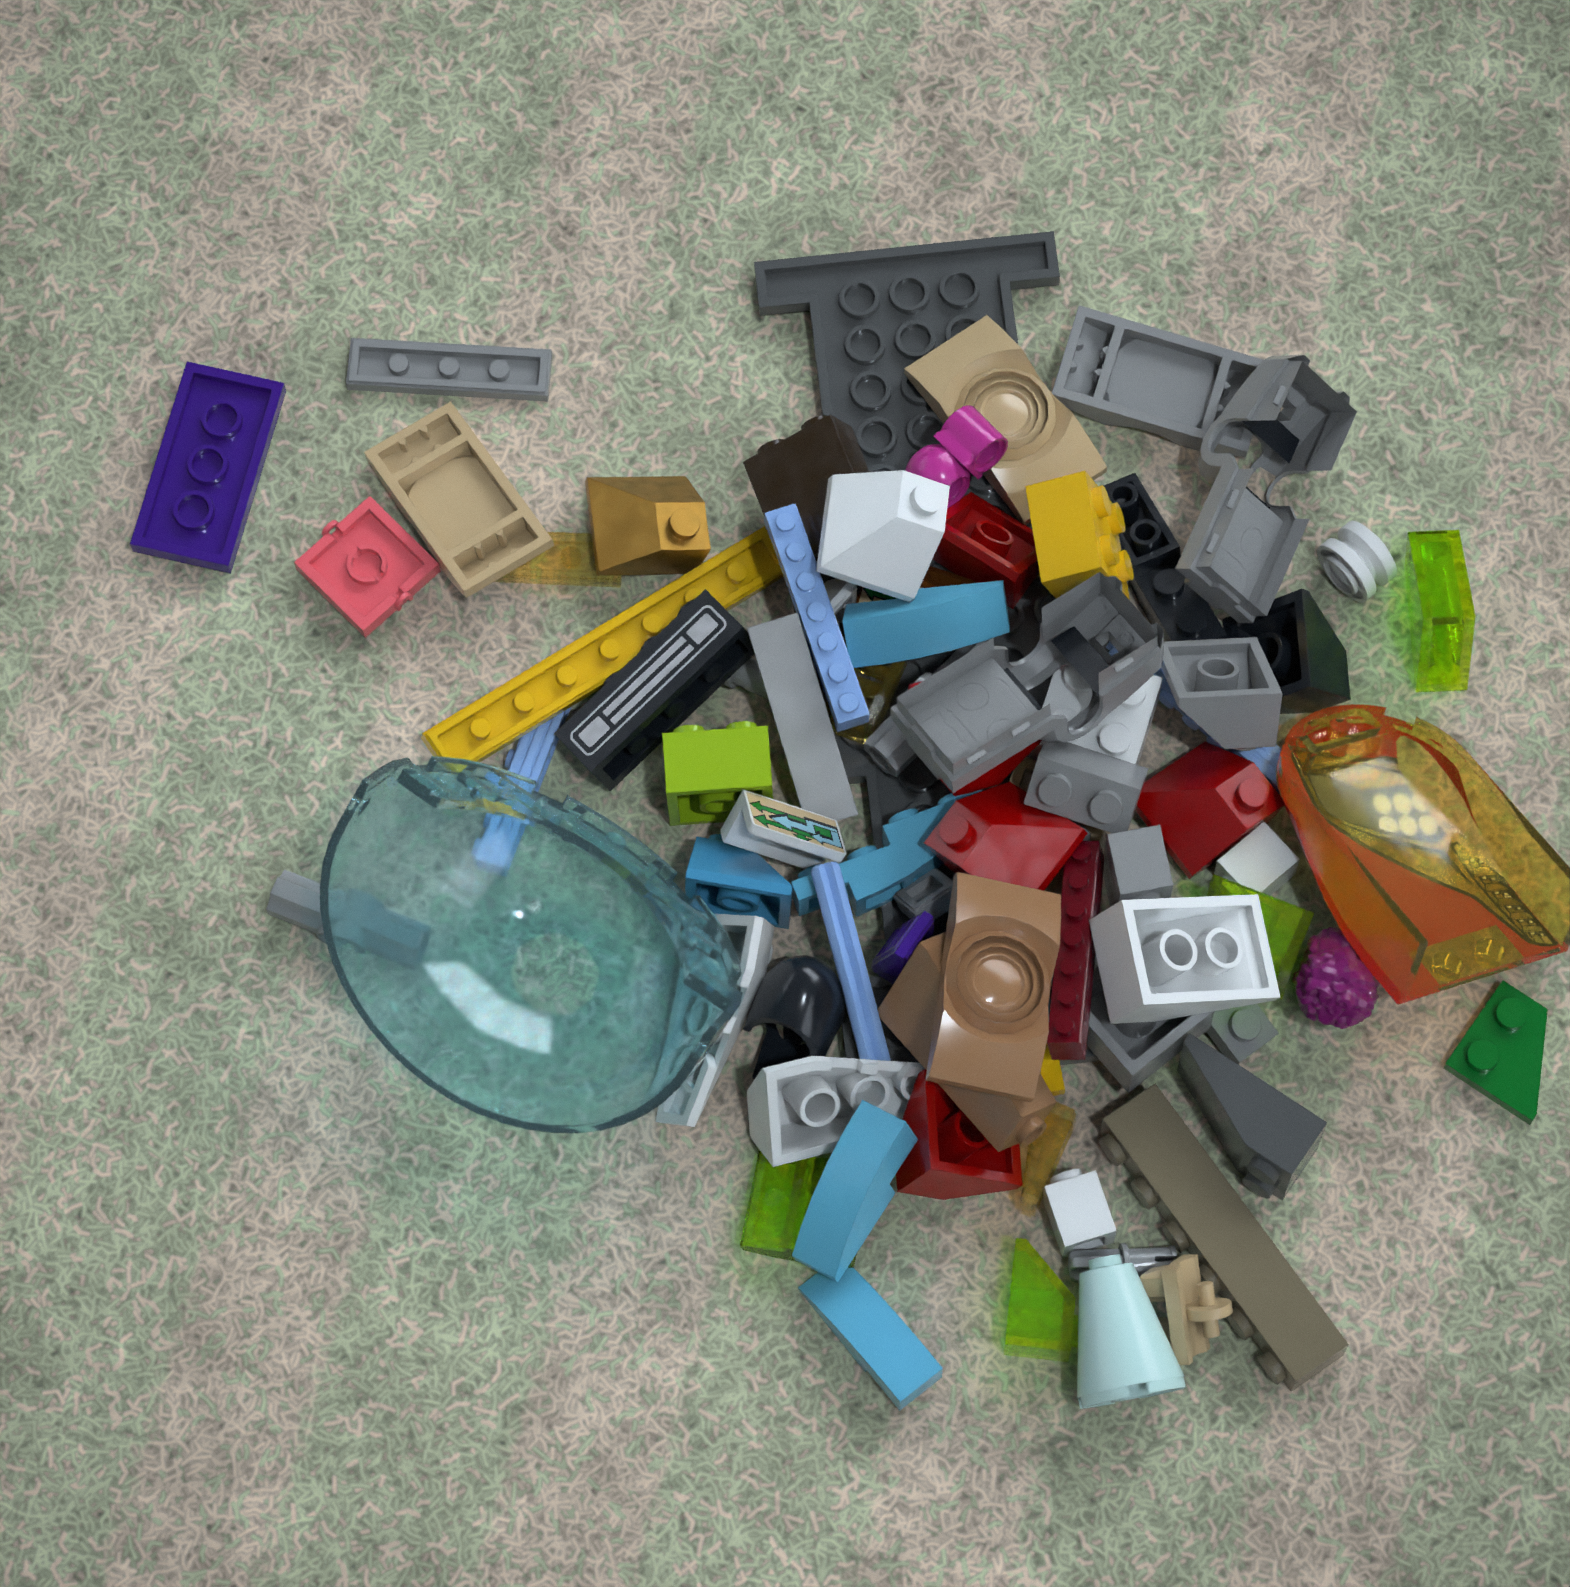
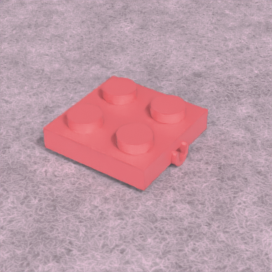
(367, 566)

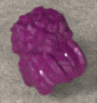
(1334, 982)

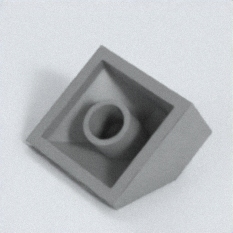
(1225, 689)

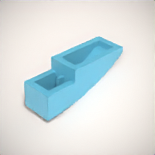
(928, 625)
(853, 1190)
(873, 1335)

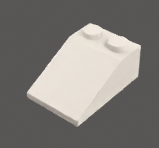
(1182, 956)

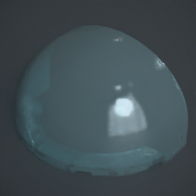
(521, 947)

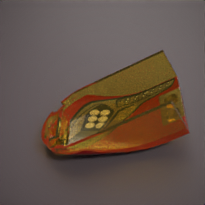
(1419, 852)

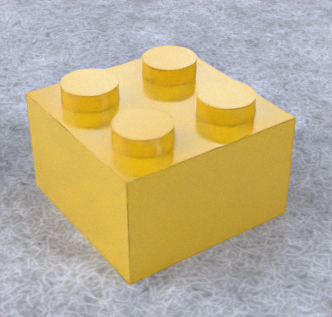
(1076, 533)

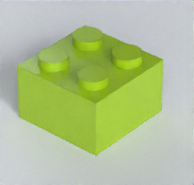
(712, 768)

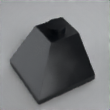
(1300, 651)

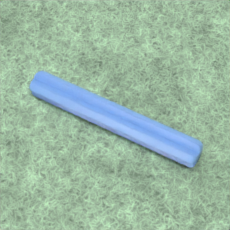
(849, 961)

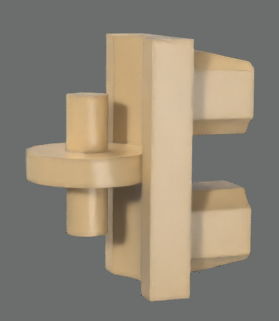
(1189, 1305)

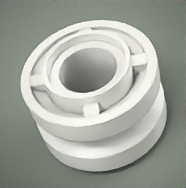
(1357, 561)

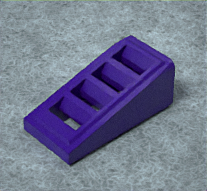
(901, 945)

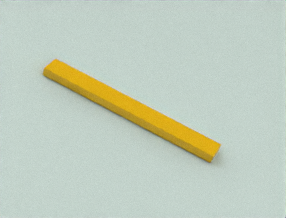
(588, 661)

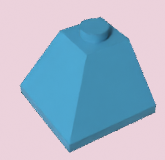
(737, 882)

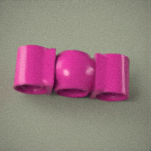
(966, 447)

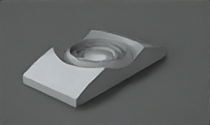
(1151, 380)

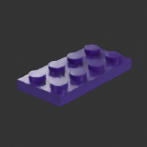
(208, 467)

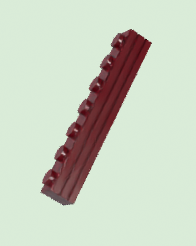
(1077, 954)

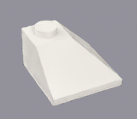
(882, 530)

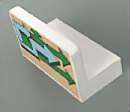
(782, 831)

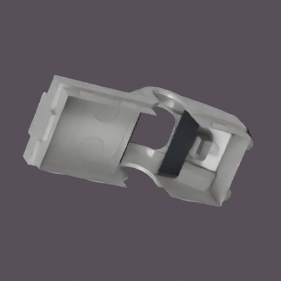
(1238, 540)
(981, 704)

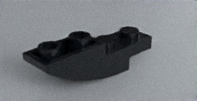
(1154, 559)

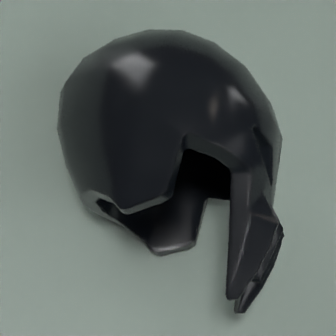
(806, 1001)

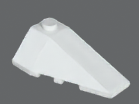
(754, 949)
(807, 1102)

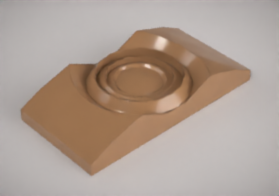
(995, 987)

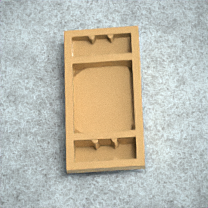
(996, 377)
(458, 500)

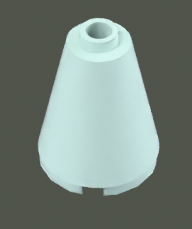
(1120, 1338)

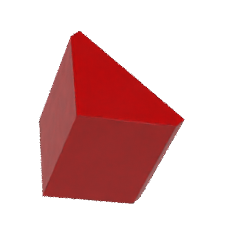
(988, 547)

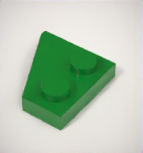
(1504, 1052)

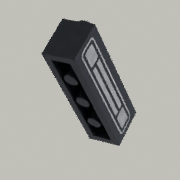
(656, 690)

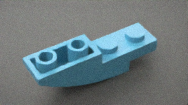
(877, 874)

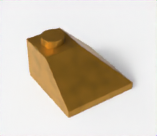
(646, 525)

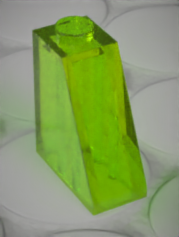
(1439, 610)

